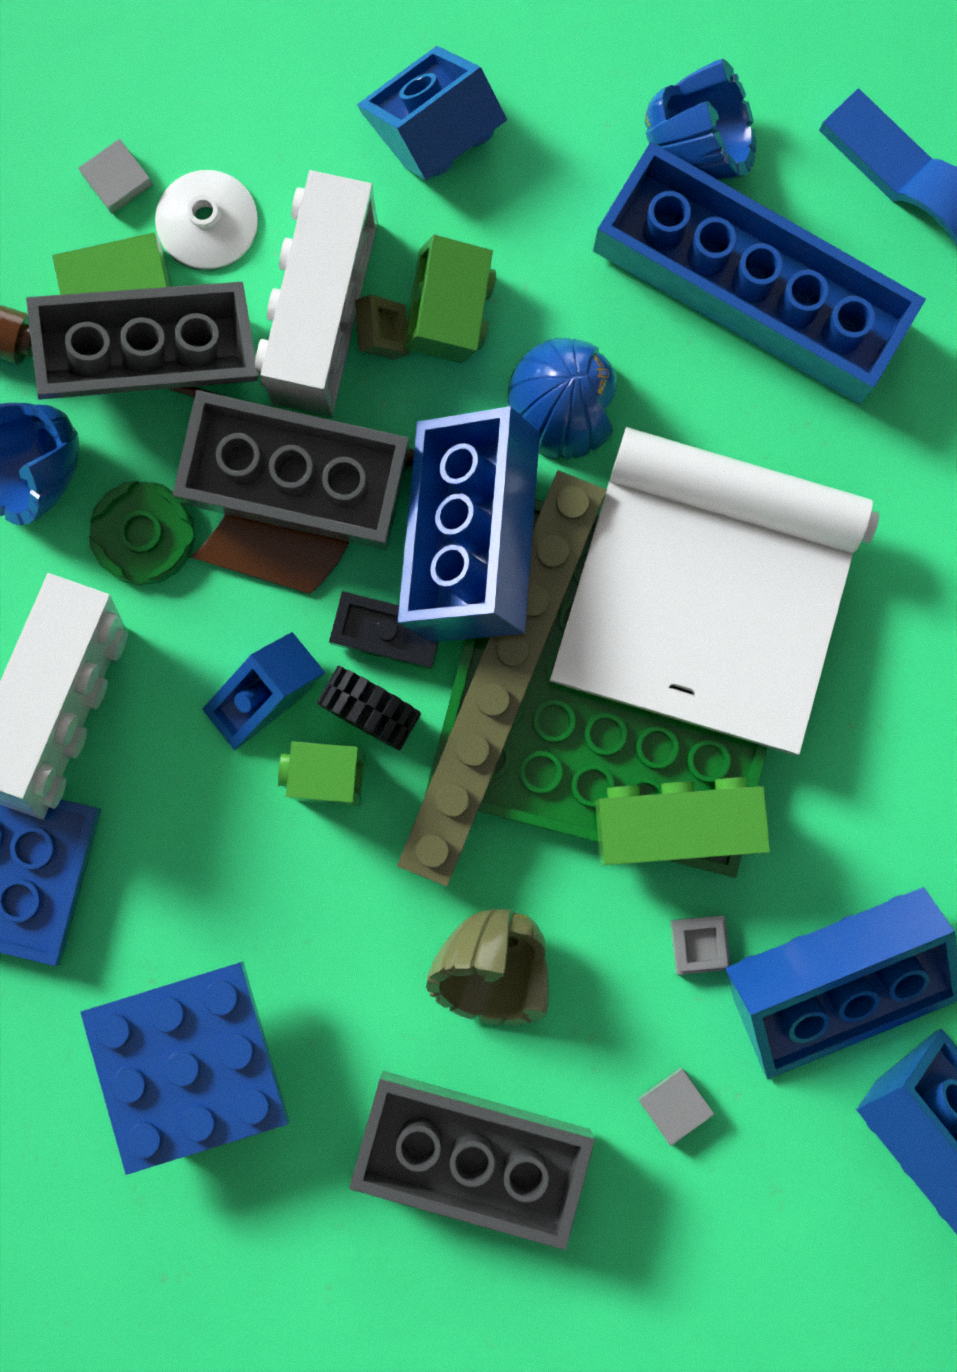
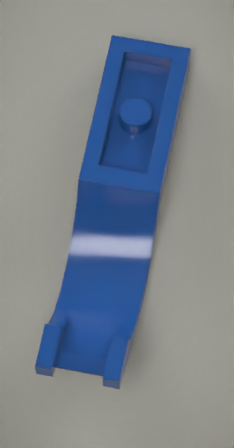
(893, 159)

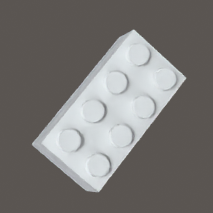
(318, 293)
(51, 688)

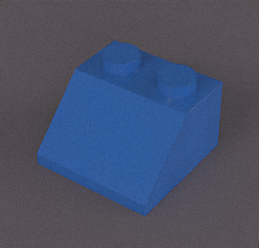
(434, 112)

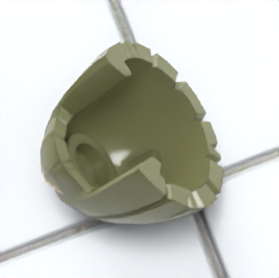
(493, 969)

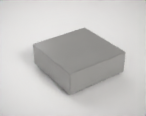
(115, 176)
(700, 944)
(675, 1106)

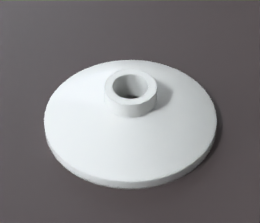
(212, 241)

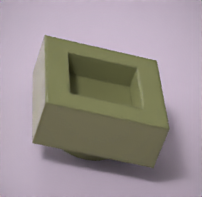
(381, 326)

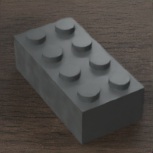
(291, 470)
(473, 1160)

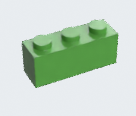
(681, 822)

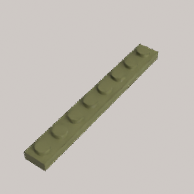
(500, 685)

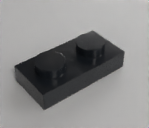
(374, 629)

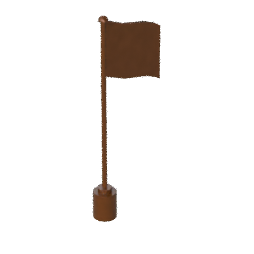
(238, 544)

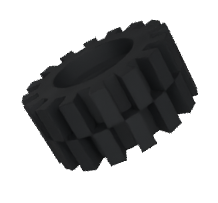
(369, 707)

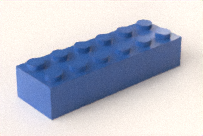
(756, 273)

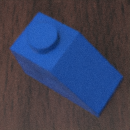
(263, 689)

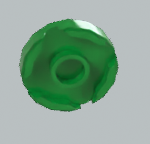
(141, 533)

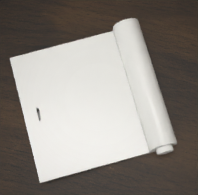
(713, 587)

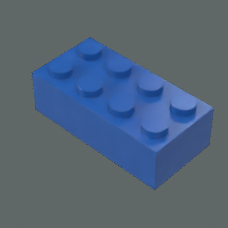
(470, 526)

